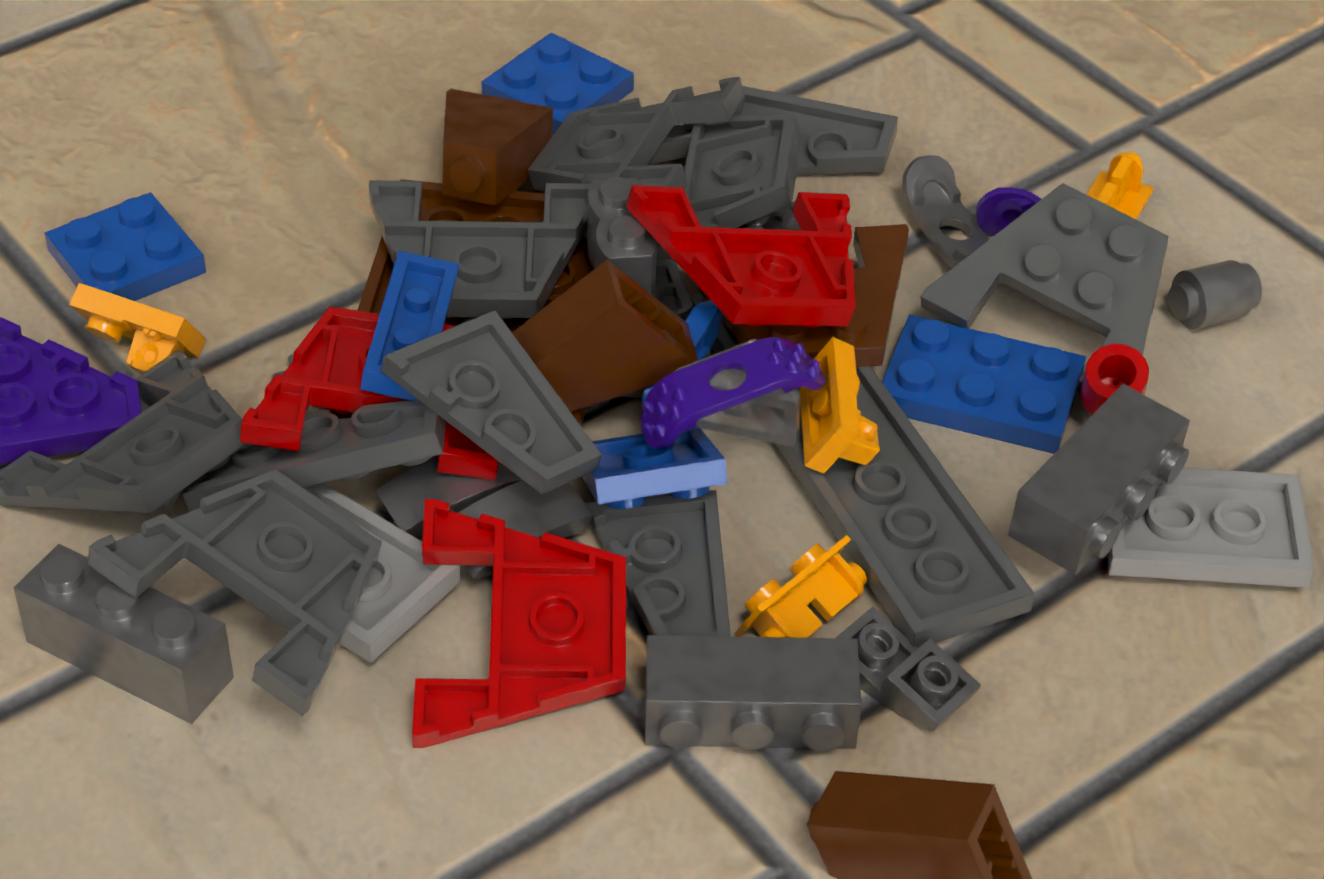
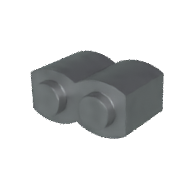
(617, 234)

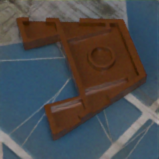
(876, 282)

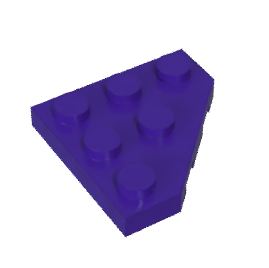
(56, 399)

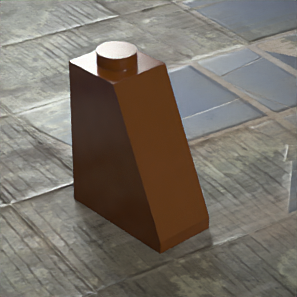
(490, 144)
(605, 339)
(913, 829)

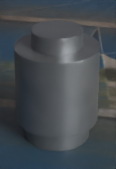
(1214, 293)

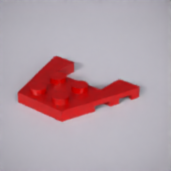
(760, 272)
(329, 375)
(552, 626)

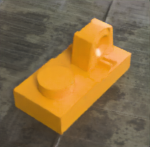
(153, 331)
(831, 416)

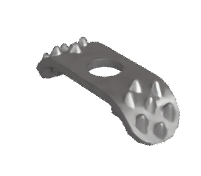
(936, 202)

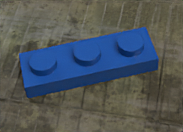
(411, 311)

